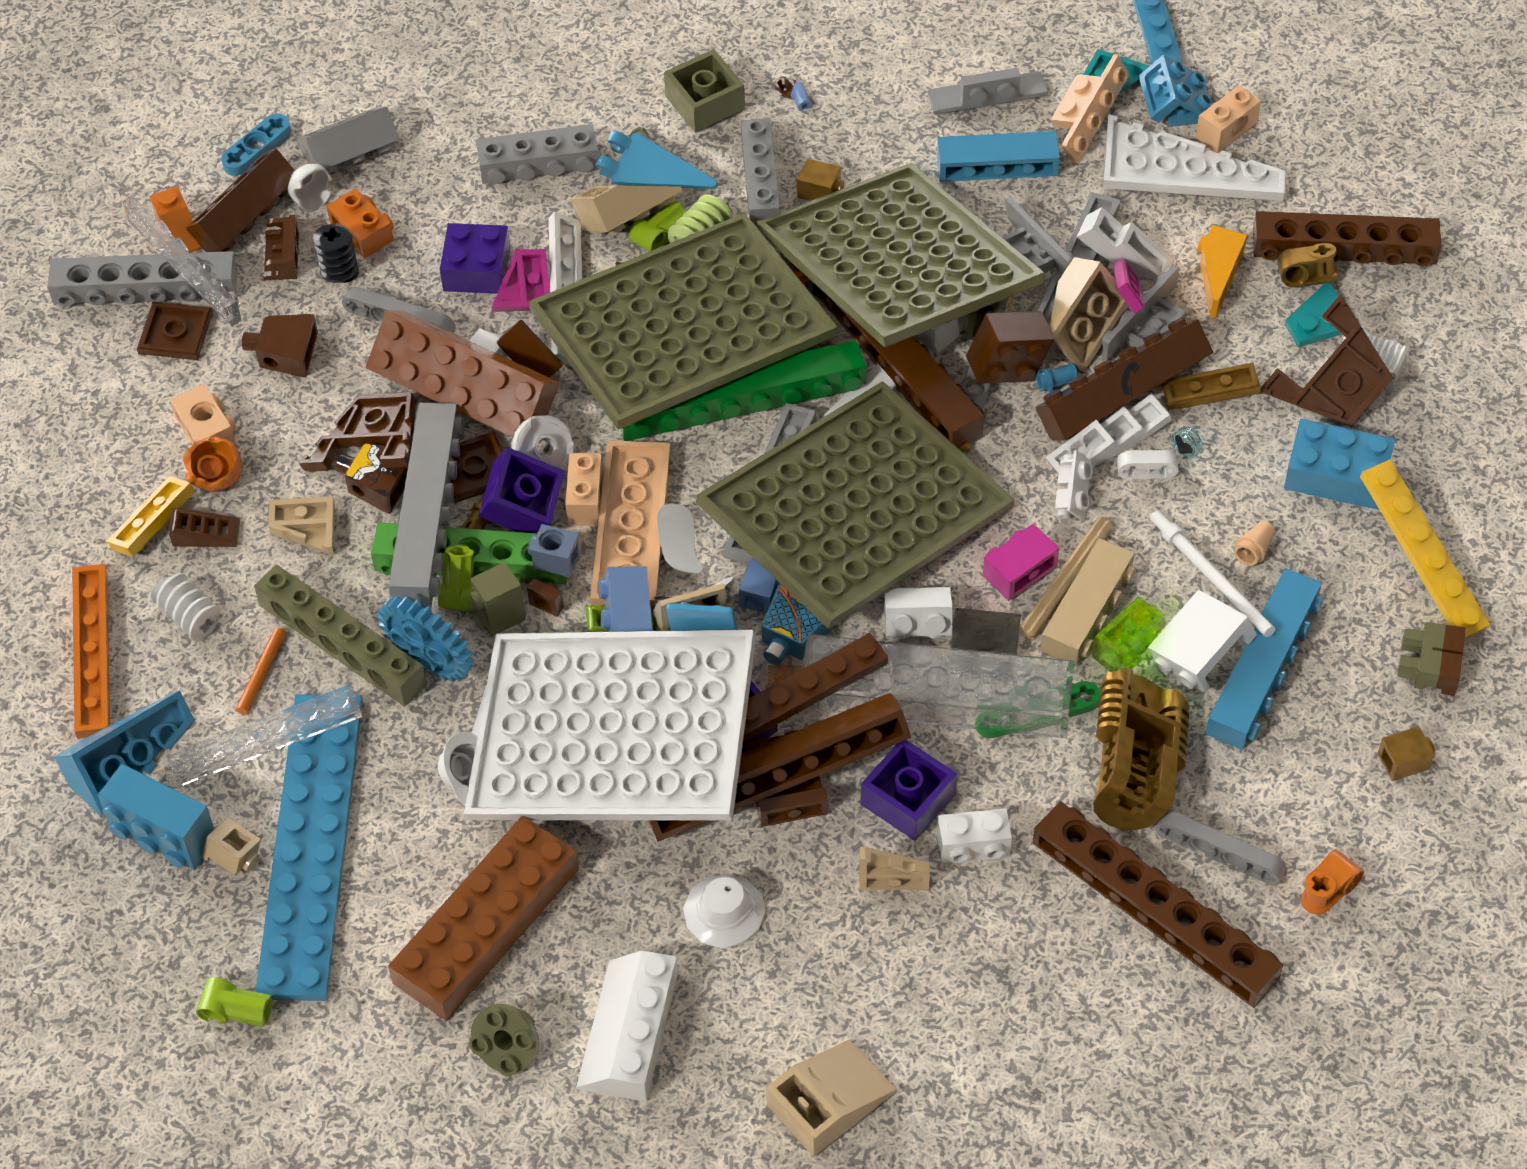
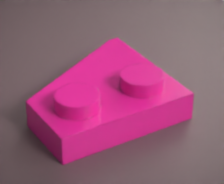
(524, 281)

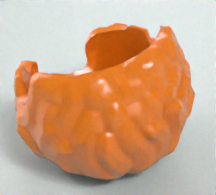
(213, 464)

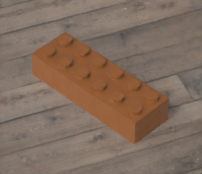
(459, 372)
(483, 917)

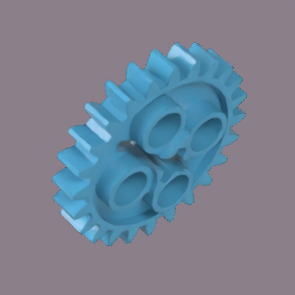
(426, 638)

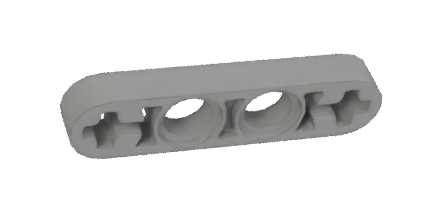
(373, 306)
(1221, 847)

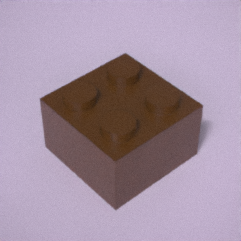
(1009, 347)

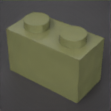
(497, 599)

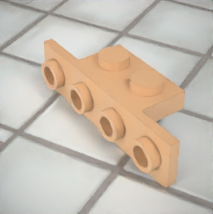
(1087, 106)

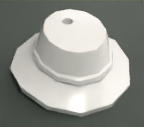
(724, 911)

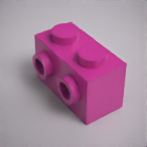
(1020, 561)

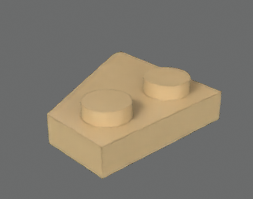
(304, 521)
(891, 871)

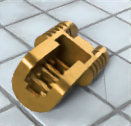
(1142, 746)

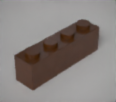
(242, 202)

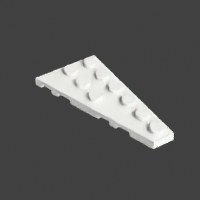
(1177, 165)

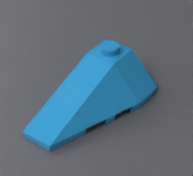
(128, 742)

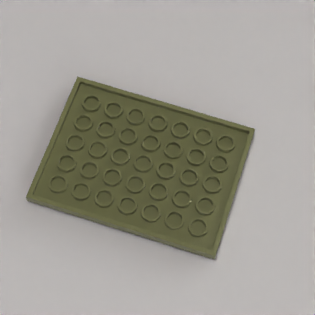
(900, 254)
(682, 320)
(854, 503)

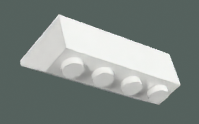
(629, 1025)

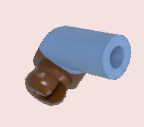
(793, 90)

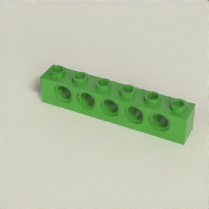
(488, 549)

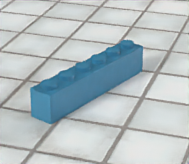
(1263, 660)

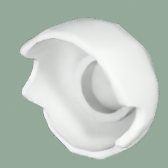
(310, 187)

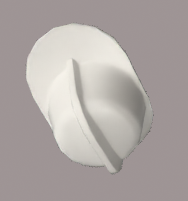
(457, 762)

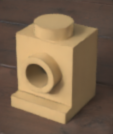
(232, 847)

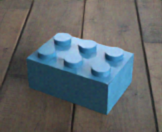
(1330, 460)
(156, 817)

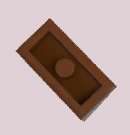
(528, 350)

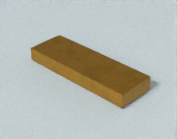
(1211, 386)

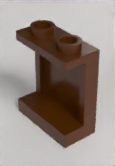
(793, 804)

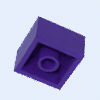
(474, 258)
(521, 492)
(908, 789)

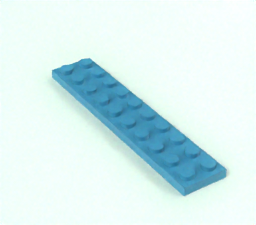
(308, 864)

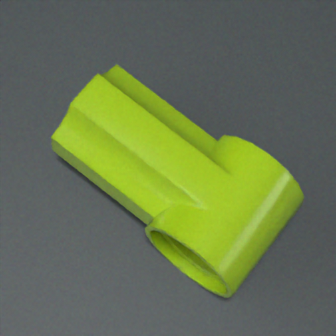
(653, 232)
(456, 579)
(226, 1002)

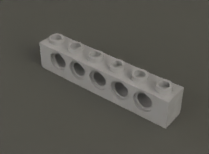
(131, 278)

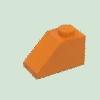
(173, 211)

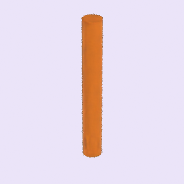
(260, 671)

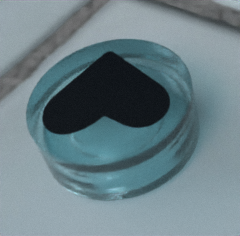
(1186, 442)

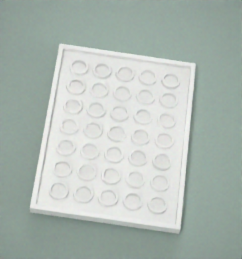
(612, 726)

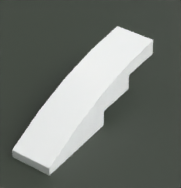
(1115, 434)

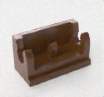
(281, 249)

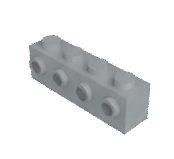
(571, 151)

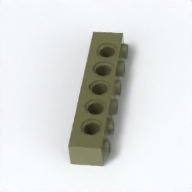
(340, 635)

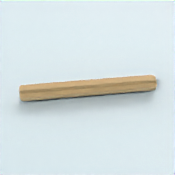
(1059, 586)

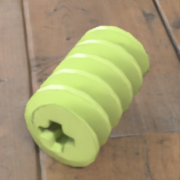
(701, 215)

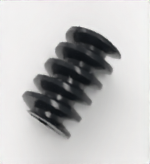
(336, 253)

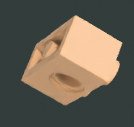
(1228, 119)
(201, 415)
(584, 489)

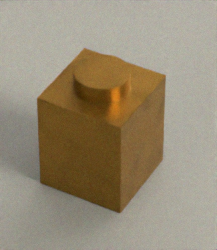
(818, 180)
(1406, 753)

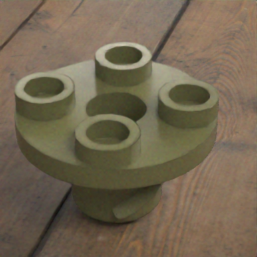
(504, 1038)

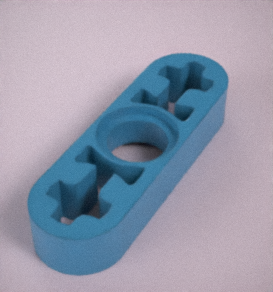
(257, 134)

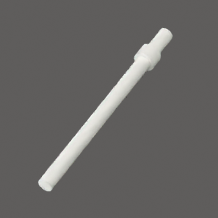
(1176, 537)

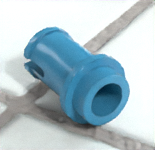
(1055, 377)

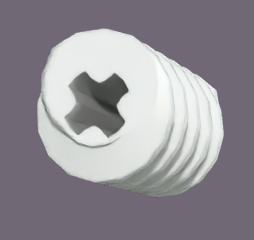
(186, 605)

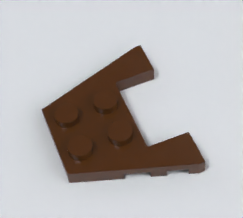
(1346, 381)
(373, 419)

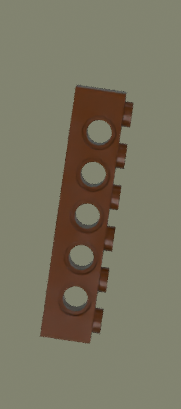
(1354, 236)

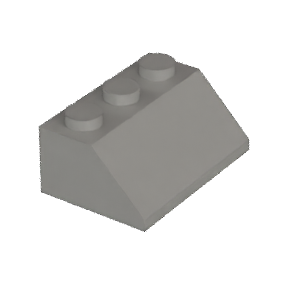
(349, 139)

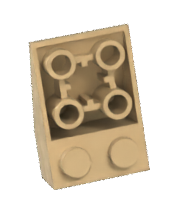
(609, 207)
(827, 1095)

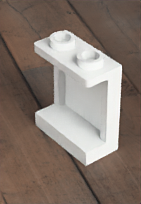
(1199, 639)

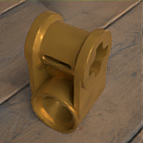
(1309, 265)

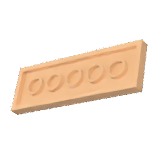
(629, 506)

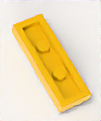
(150, 516)

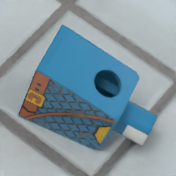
(788, 627)

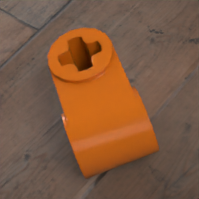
(1330, 882)

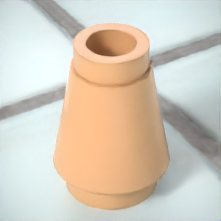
(1254, 544)

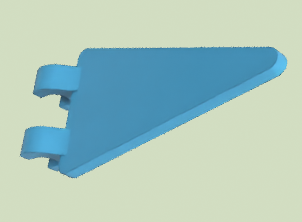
(649, 165)

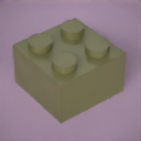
(704, 90)

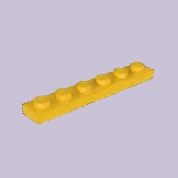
(1424, 548)

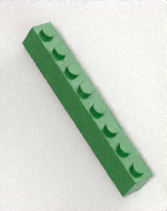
(789, 380)

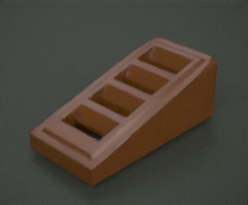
(191, 538)

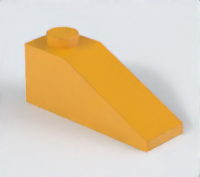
(1219, 262)

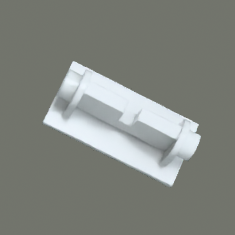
(1075, 472)

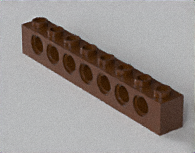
(1162, 919)

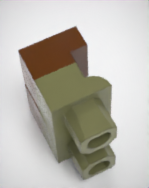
(1439, 656)

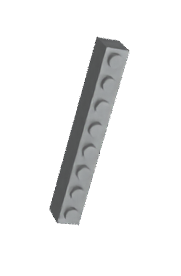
(425, 503)

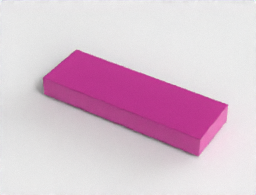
(1128, 285)

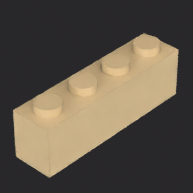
(1088, 601)

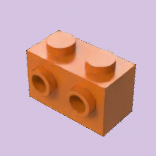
(366, 224)

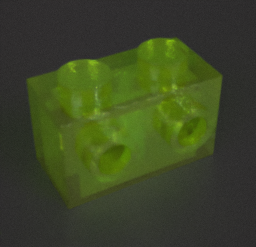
(1127, 636)

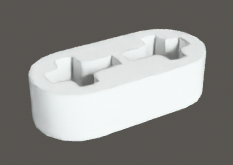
(1147, 464)

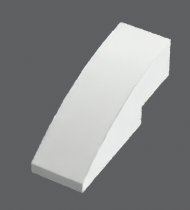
(1115, 241)

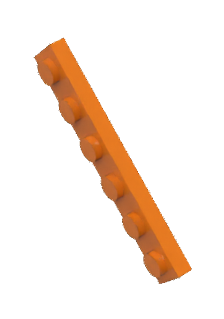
(90, 650)

